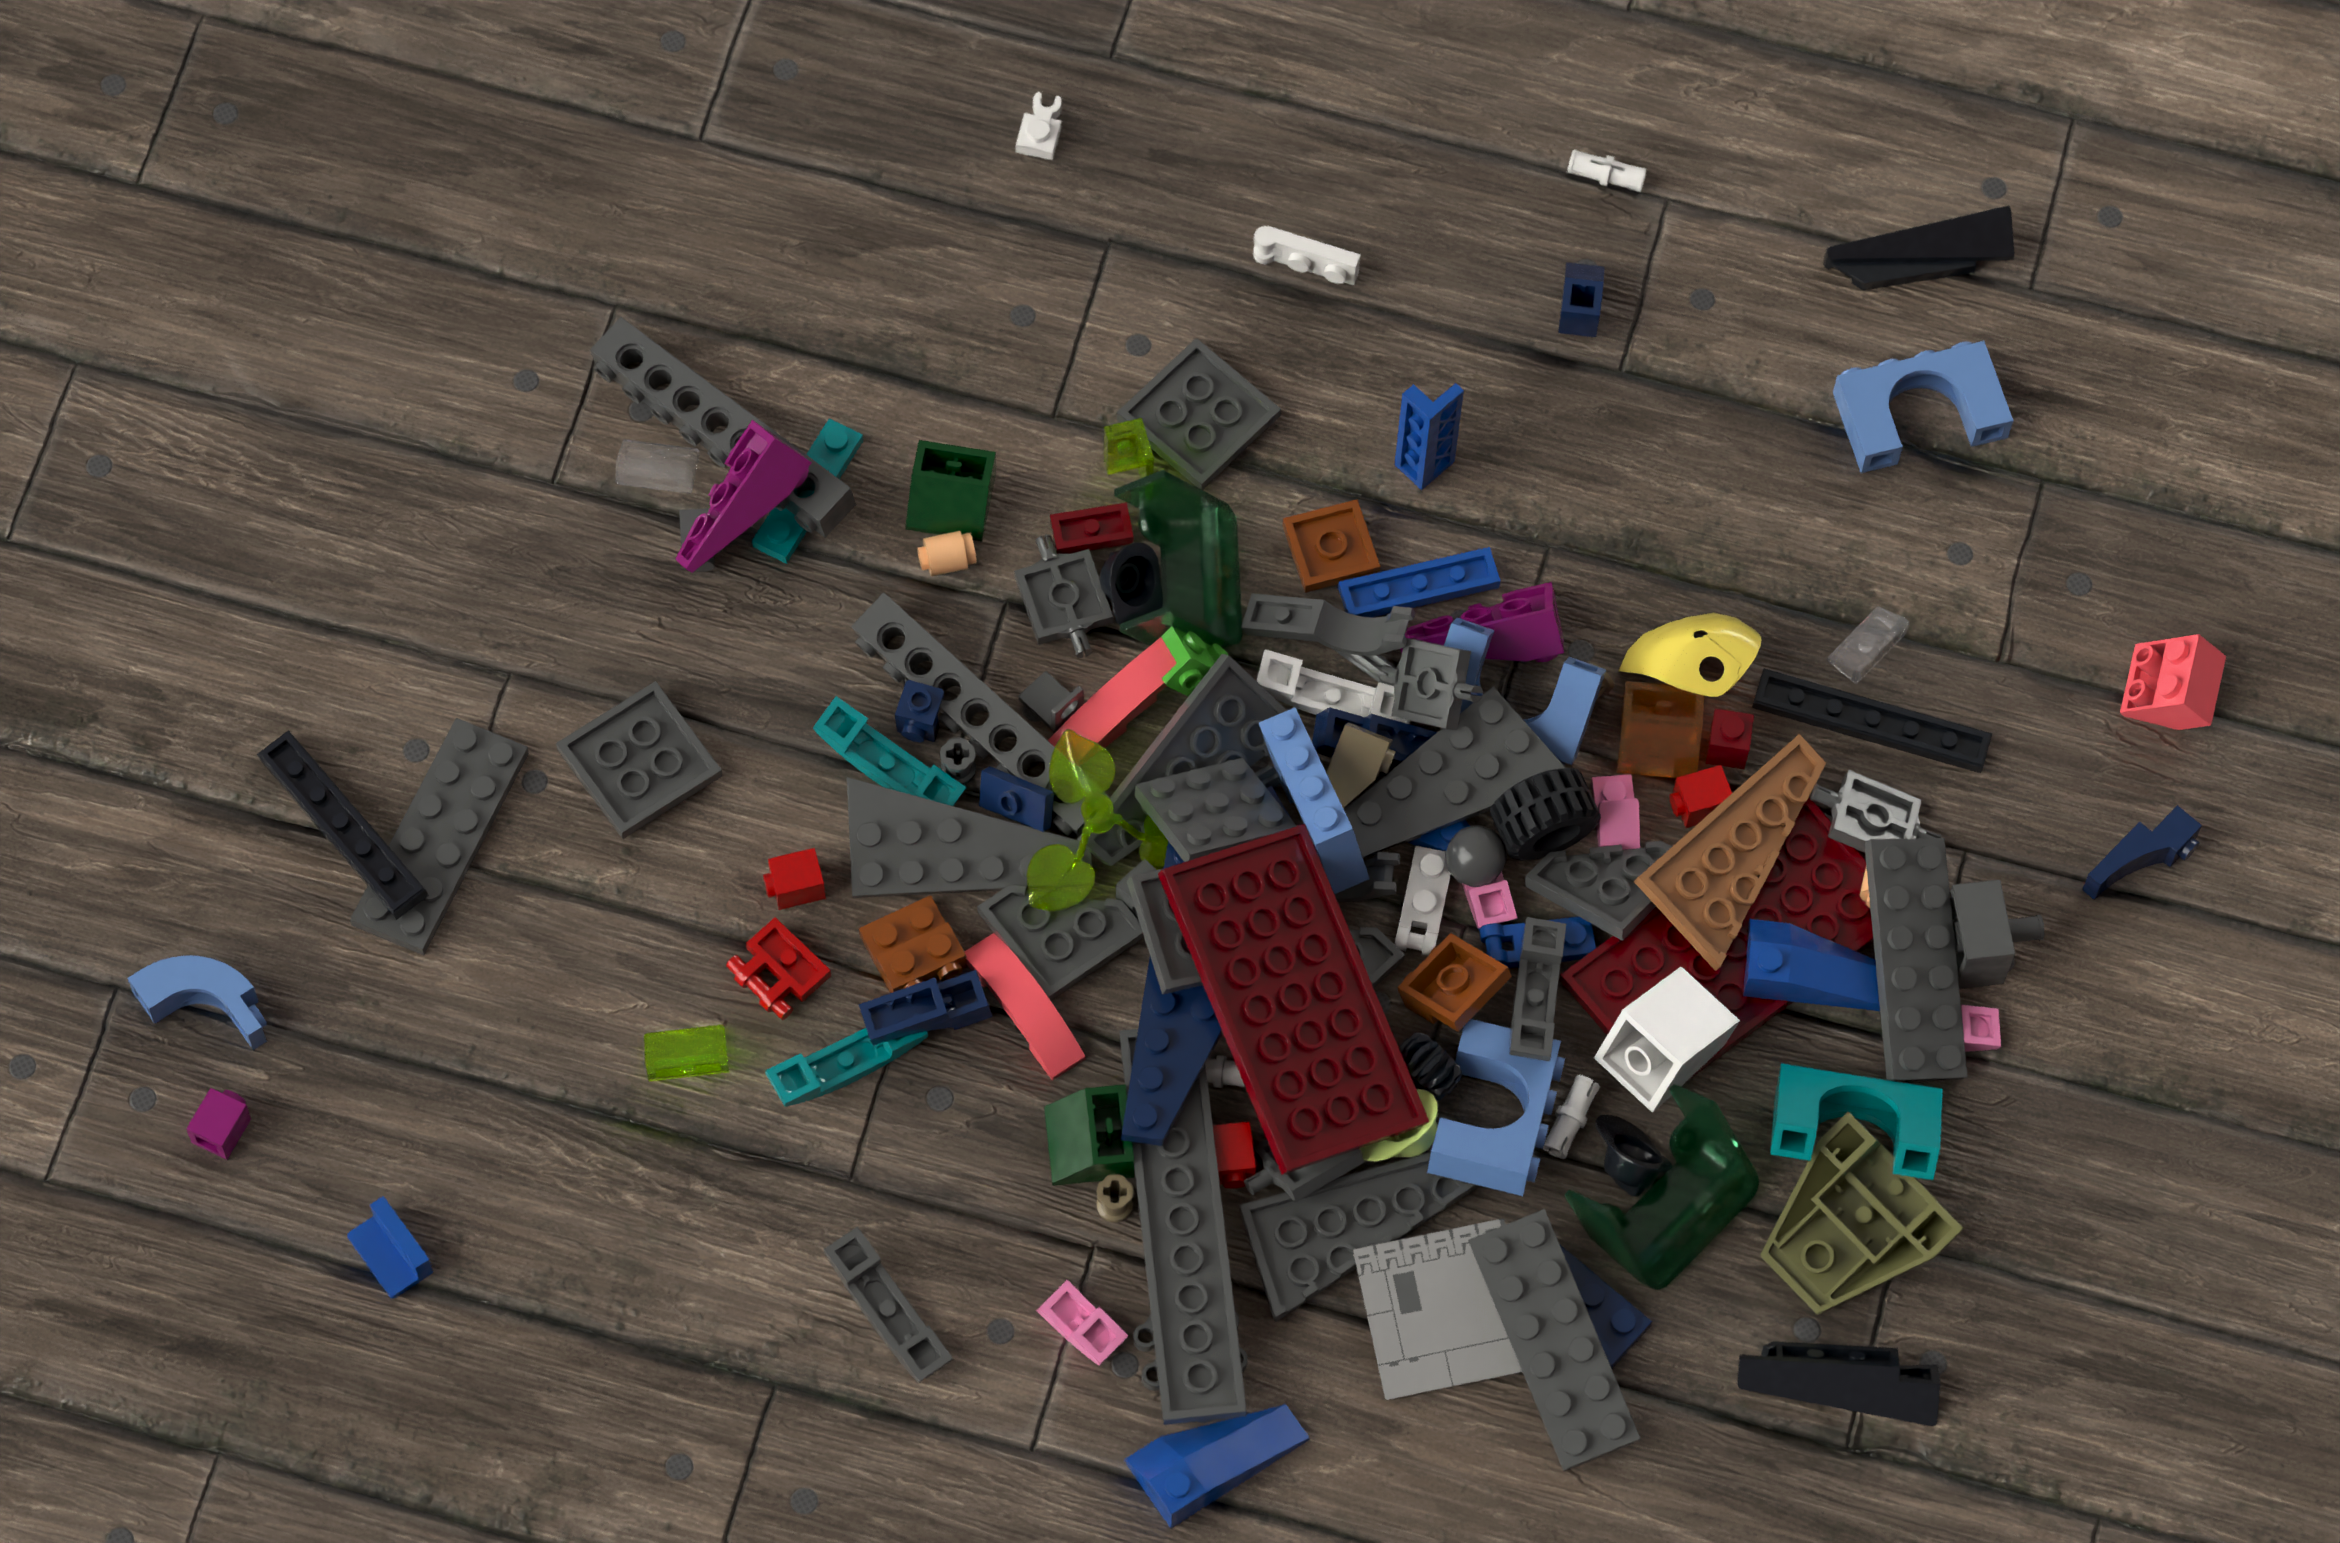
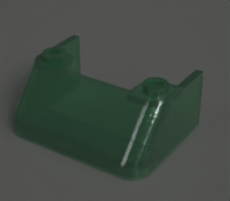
(1197, 560)
(1684, 1206)

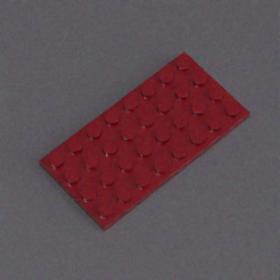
(1809, 886)
(1293, 998)

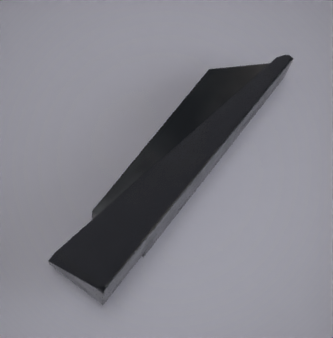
(1926, 250)
(1845, 1378)

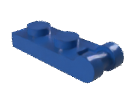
(1577, 943)

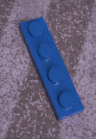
(1420, 583)

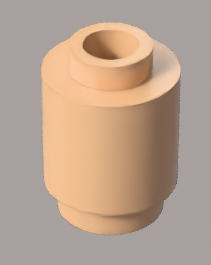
(947, 553)

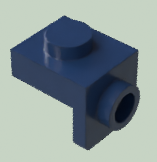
(918, 712)

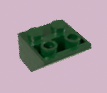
(950, 489)
(1086, 1136)

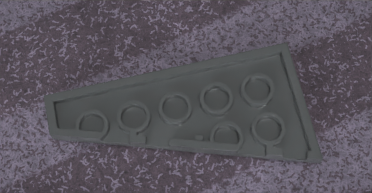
(1208, 729)

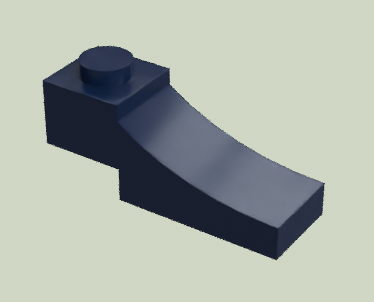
(1331, 723)
(2142, 847)
(926, 1008)

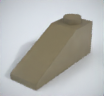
(1358, 761)

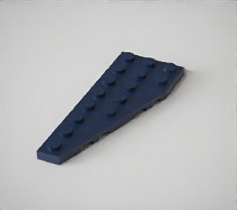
(1169, 1053)

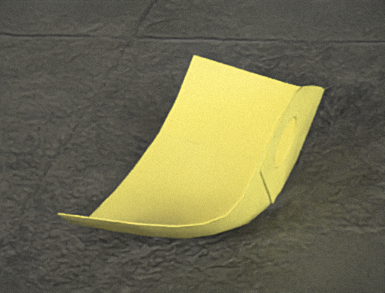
(1675, 655)

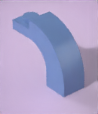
(199, 980)

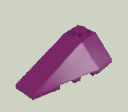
(759, 478)
(1523, 625)

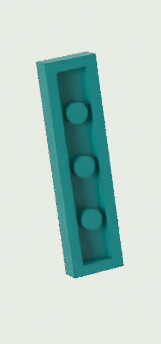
(833, 451)

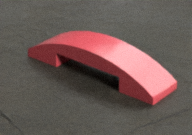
(1025, 1005)

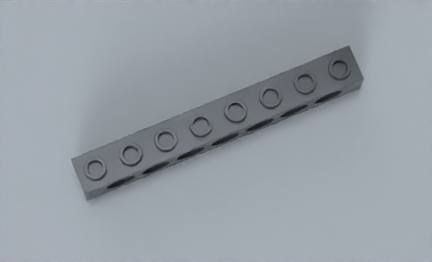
(627, 345)
(886, 620)

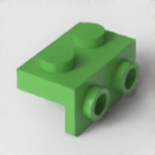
(1192, 659)

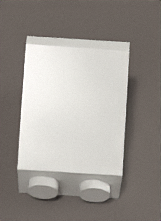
(1665, 1037)

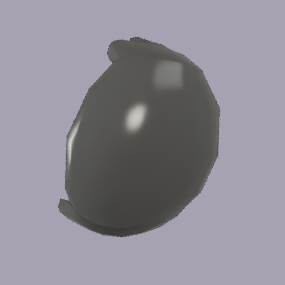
(1476, 856)

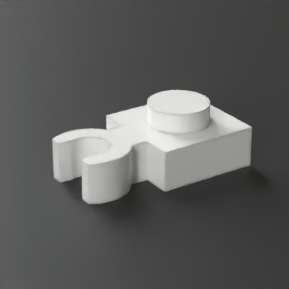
(1040, 131)

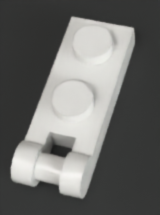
(1305, 255)
(1424, 900)

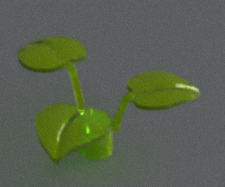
(1078, 771)

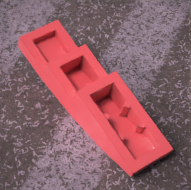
(1121, 698)

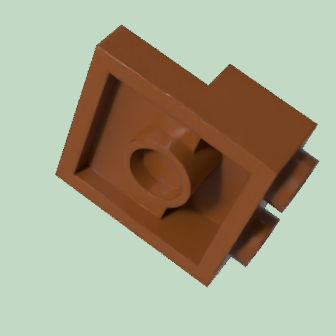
(913, 946)
(1453, 983)

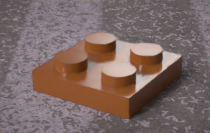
(1330, 545)

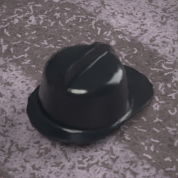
(1132, 581)
(1630, 1155)

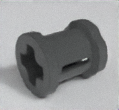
(966, 753)

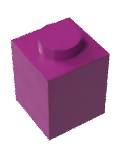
(219, 1122)

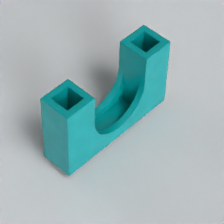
(1903, 1110)

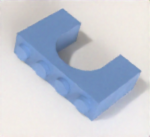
(1959, 373)
(1572, 703)
(1315, 799)
(1503, 1155)

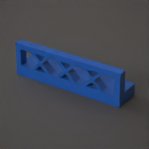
(1428, 433)

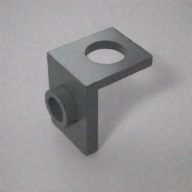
(1051, 701)

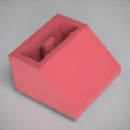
(2174, 682)

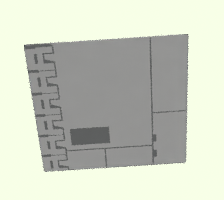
(1432, 1312)

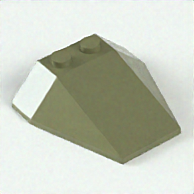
(1854, 1221)

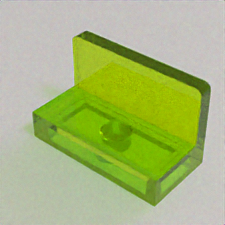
(1127, 448)
(686, 1053)

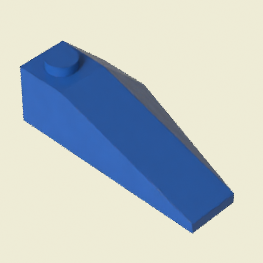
(1806, 968)
(1205, 1462)

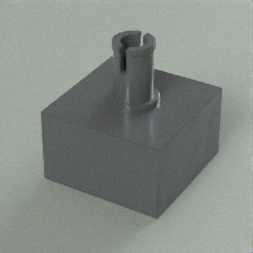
(1986, 934)

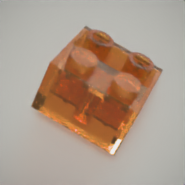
(1659, 730)

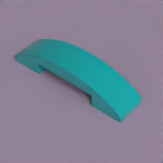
(881, 758)
(835, 1066)

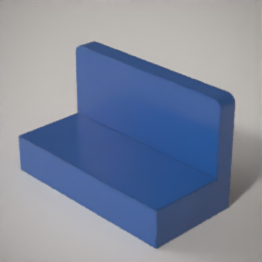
(390, 1250)

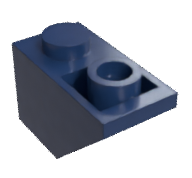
(1581, 299)

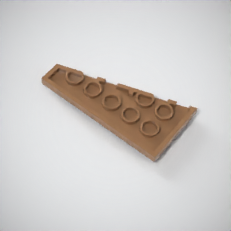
(1723, 862)

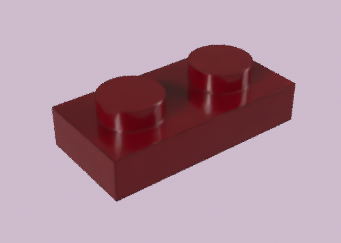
(1091, 528)

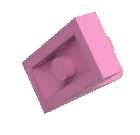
(1618, 811)

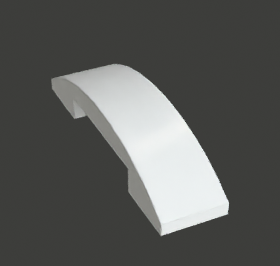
(1317, 691)

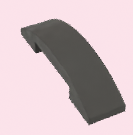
(1536, 989)
(886, 1306)

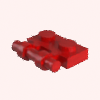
(787, 960)

